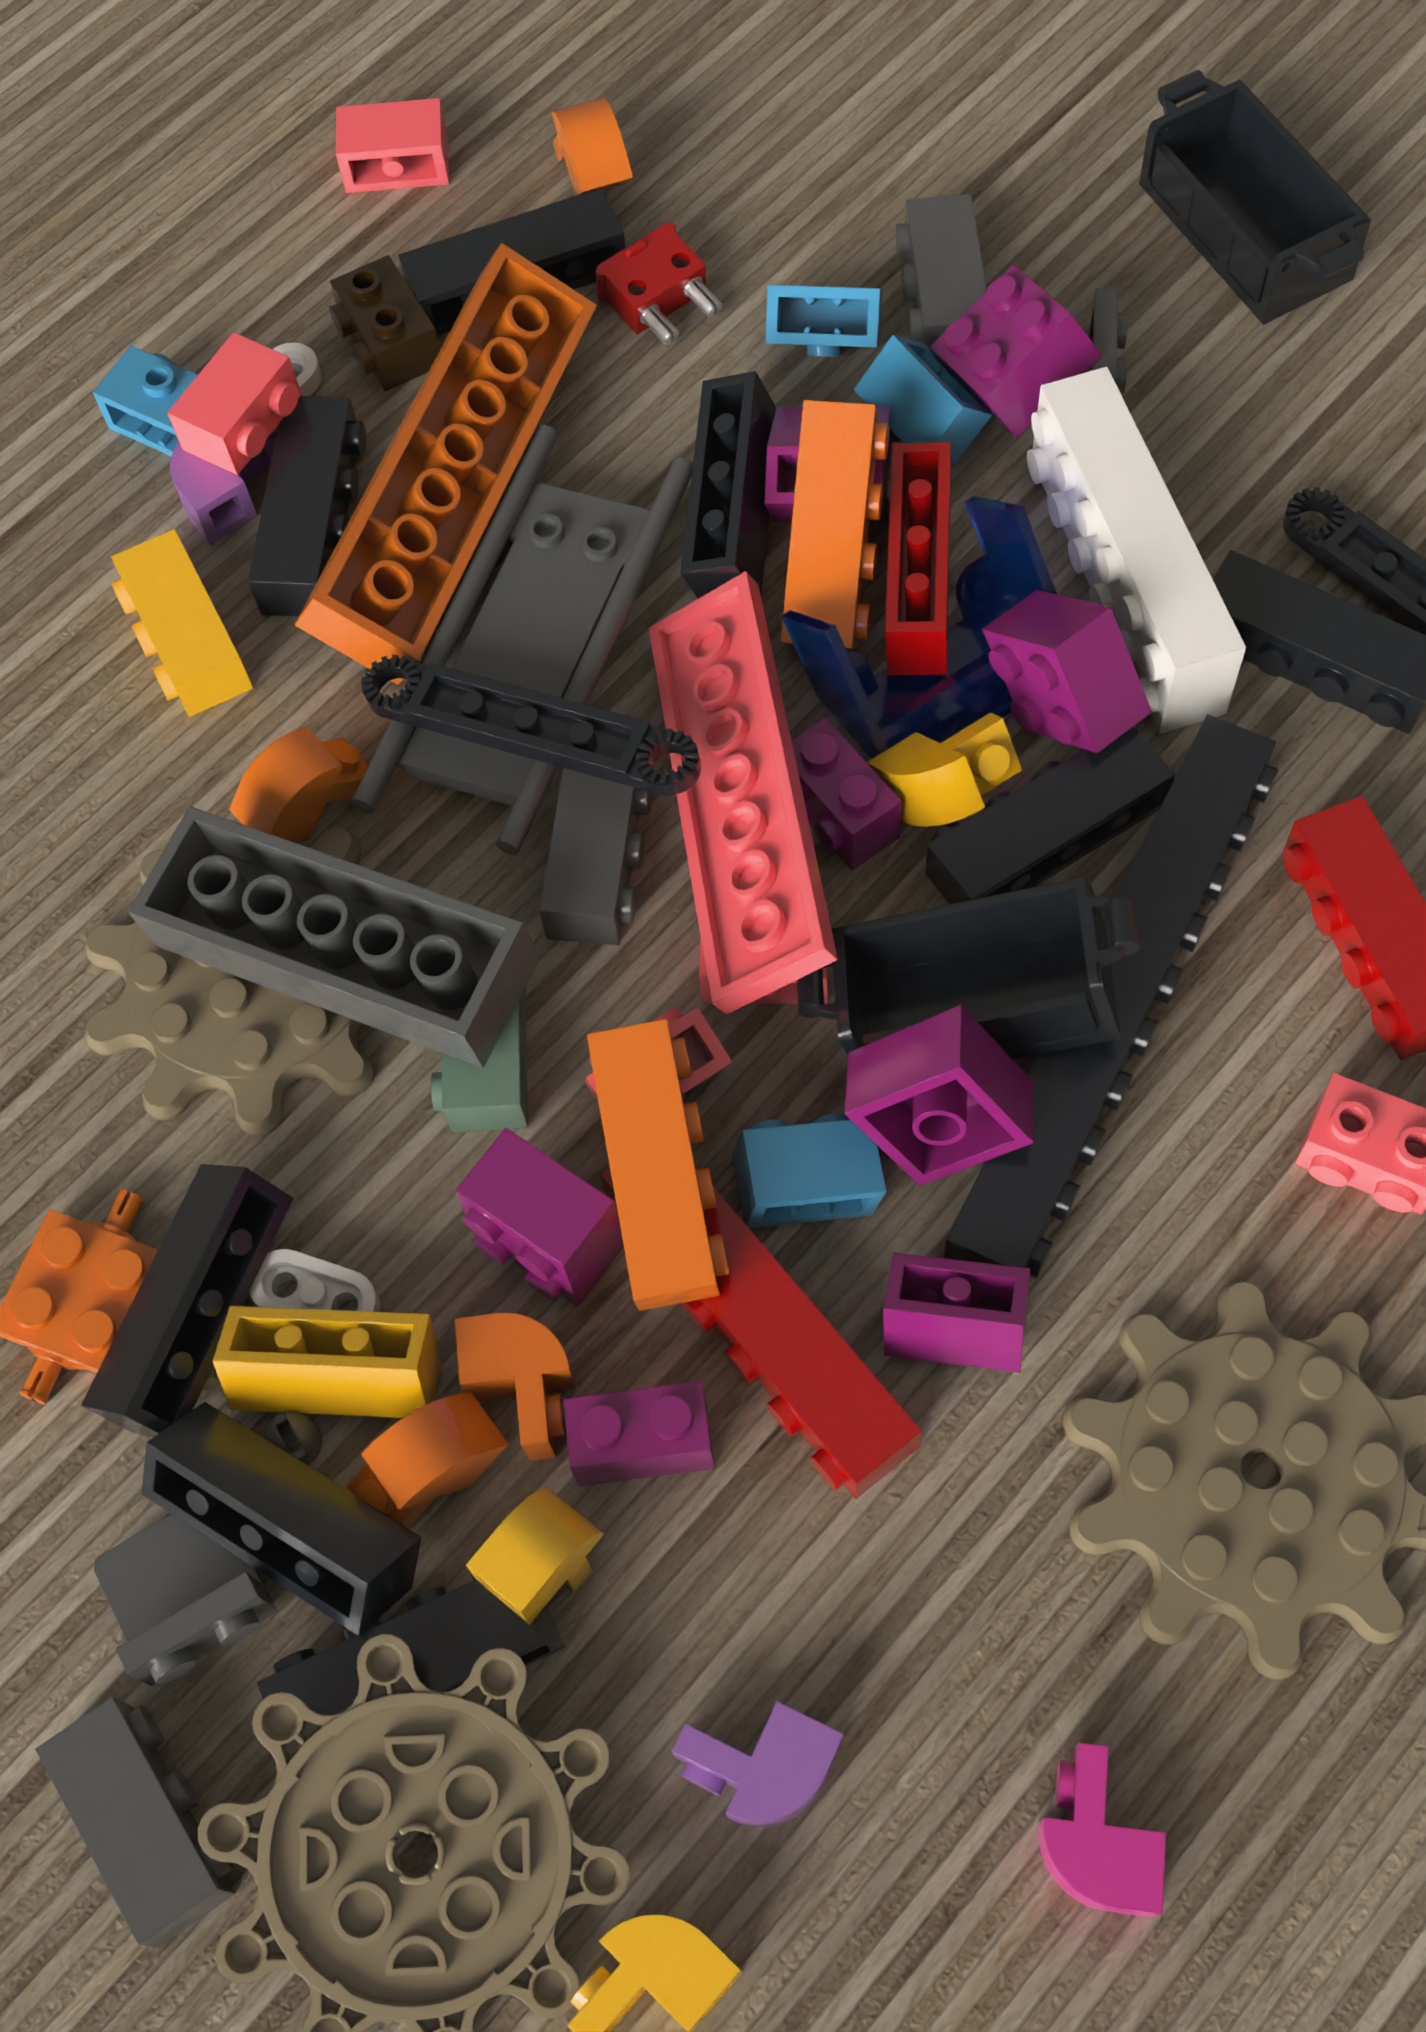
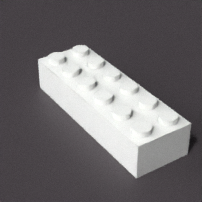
(1134, 548)

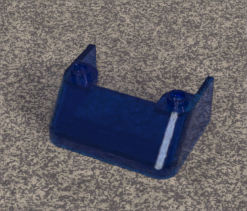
(892, 707)

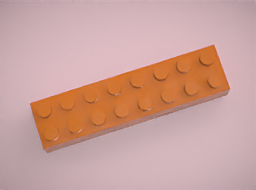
(447, 464)

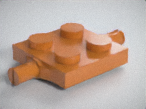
(74, 1292)

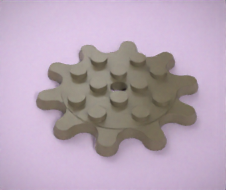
(218, 1027)
(1211, 1535)
(396, 1763)

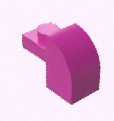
(1098, 1862)

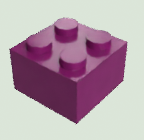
(1012, 346)
(1067, 670)
(940, 1096)
(540, 1218)

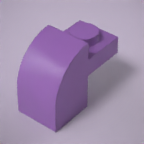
(213, 496)
(778, 1778)

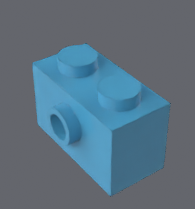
(823, 317)
(140, 394)
(923, 397)
(807, 1172)

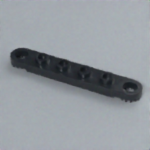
(1361, 555)
(532, 724)

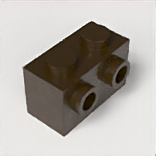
(385, 322)

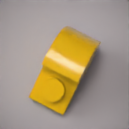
(948, 778)
(535, 1553)
(659, 1956)

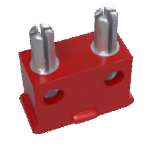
(654, 281)

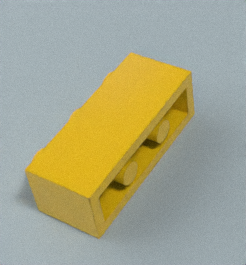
(178, 624)
(327, 1361)

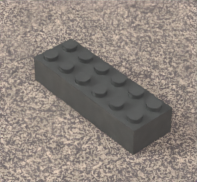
(337, 935)

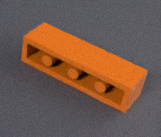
(833, 516)
(654, 1165)

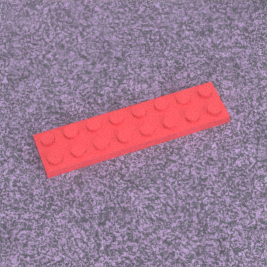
(746, 813)

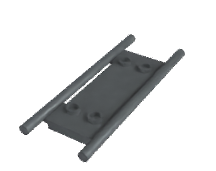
(539, 629)

